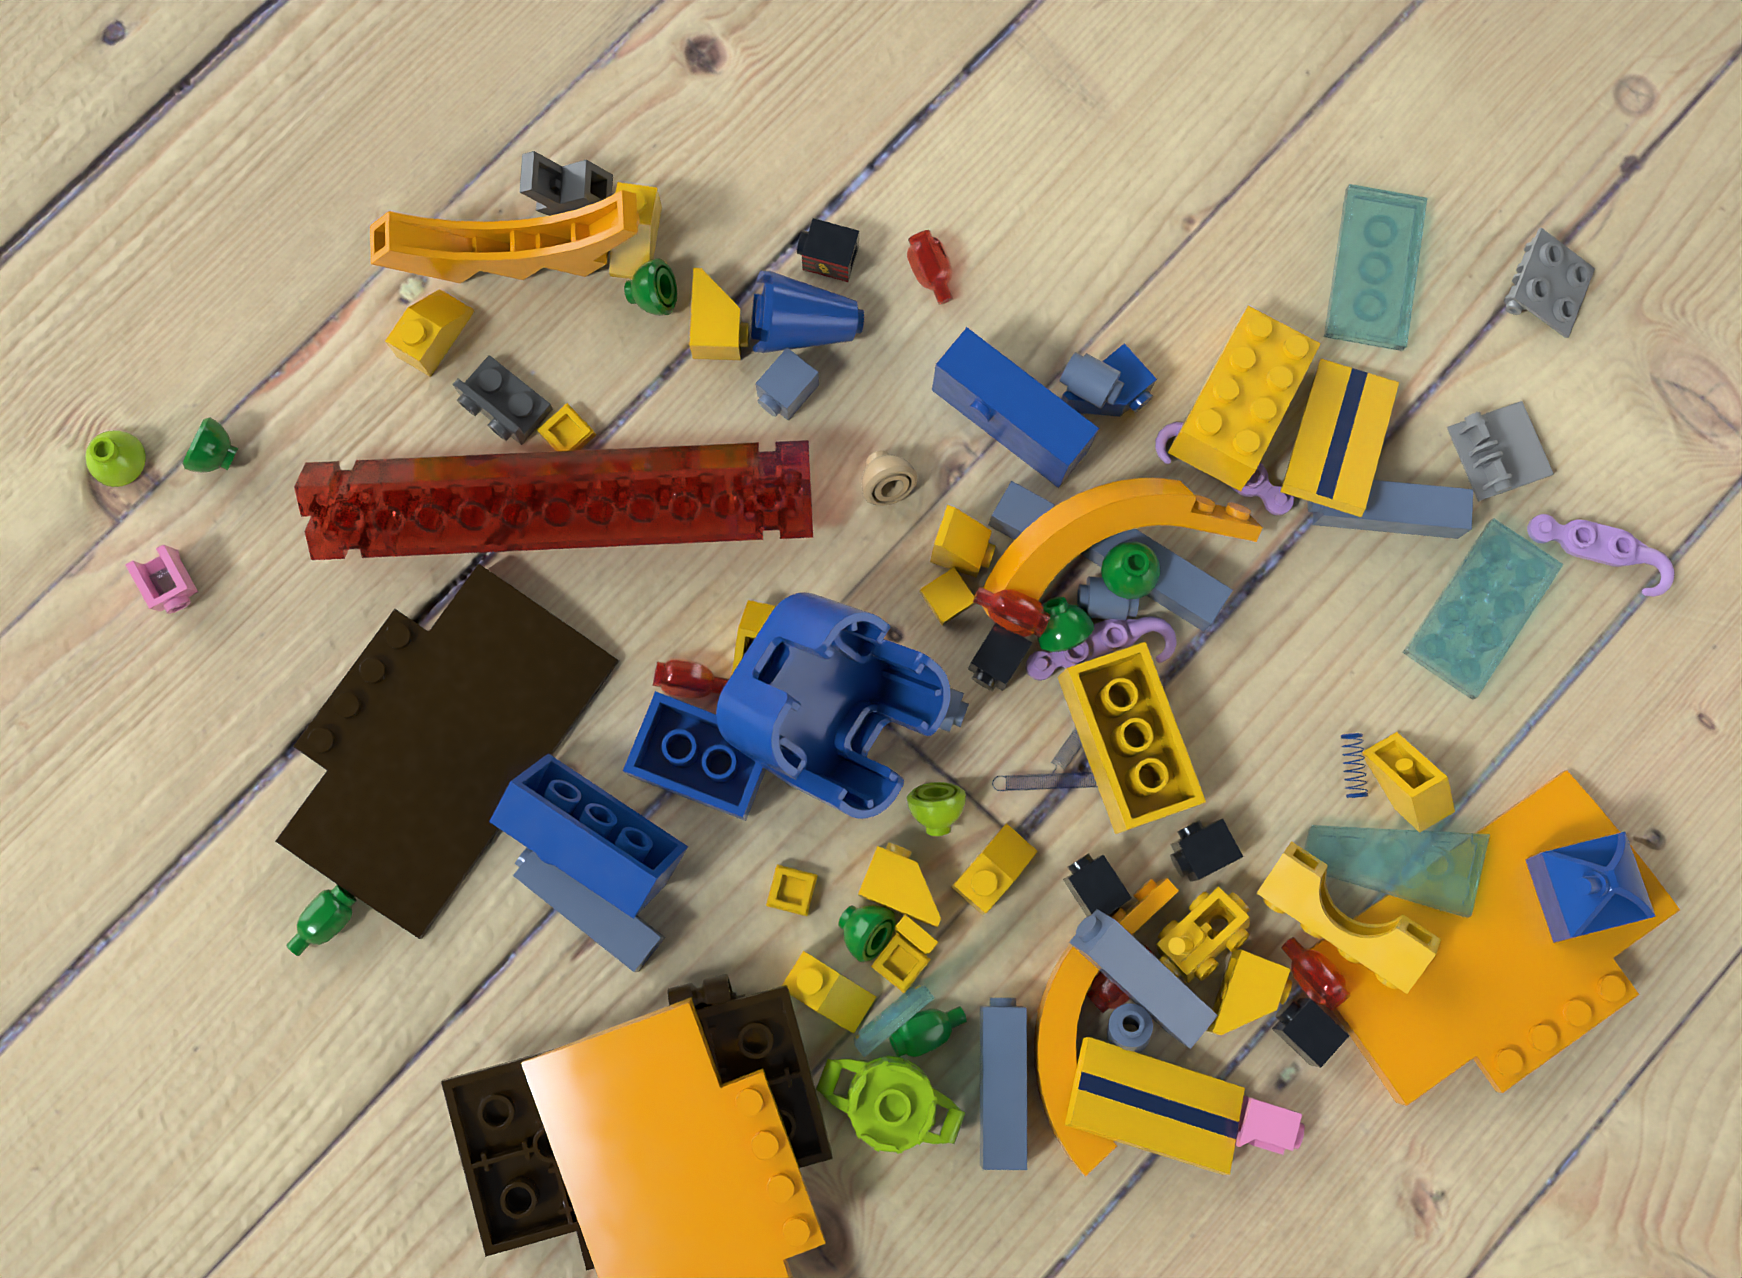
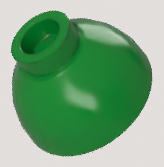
(653, 288)
(209, 448)
(1130, 570)
(1066, 627)
(867, 930)

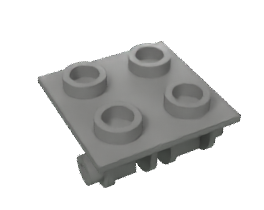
(1550, 283)
(1499, 450)

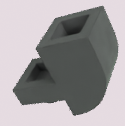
(563, 187)

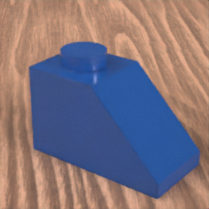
(1134, 393)

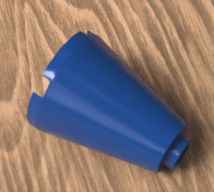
(800, 315)

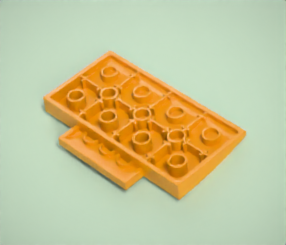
(1497, 978)
(667, 1158)

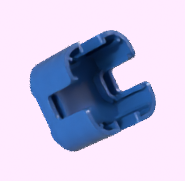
(819, 696)

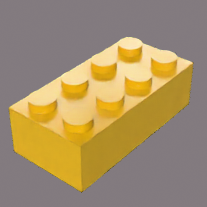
(1244, 398)
(1130, 738)

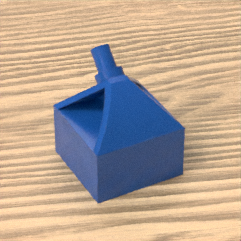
(1589, 887)

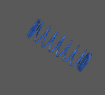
(1354, 736)

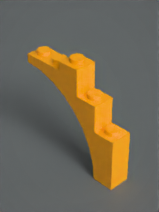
(516, 249)

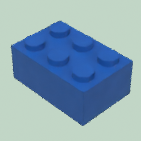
(688, 756)

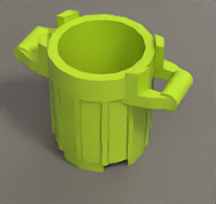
(891, 1103)

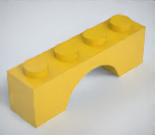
(1392, 950)

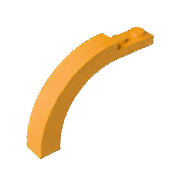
(1101, 513)
(1057, 1030)

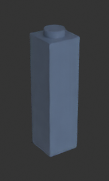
(1406, 510)
(1181, 585)
(622, 936)
(1143, 977)
(1003, 1085)

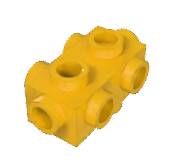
(1193, 945)

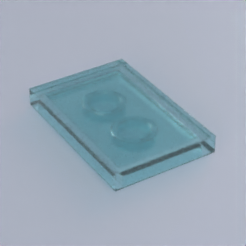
(892, 1018)

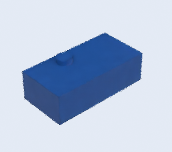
(1013, 407)
(588, 834)

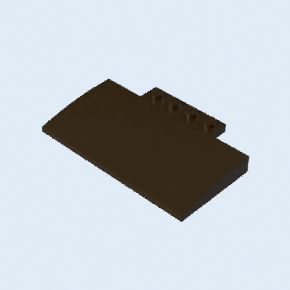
(430, 741)
(509, 1156)

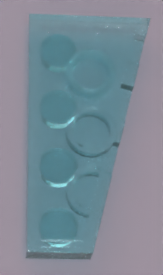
(1419, 867)

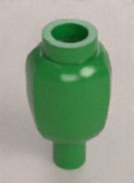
(322, 919)
(926, 1031)

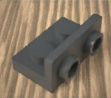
(503, 399)

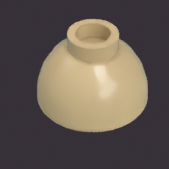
(887, 479)

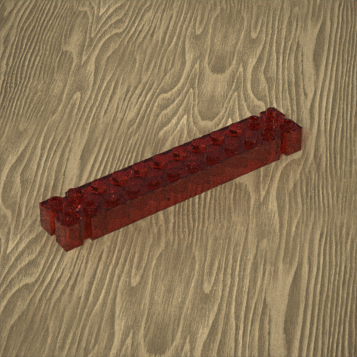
(556, 500)

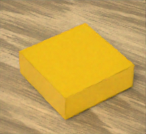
(566, 430)
(947, 596)
(791, 890)
(915, 935)
(900, 962)

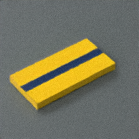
(1340, 438)
(1155, 1106)

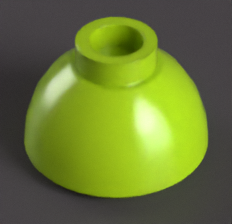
(115, 458)
(936, 806)

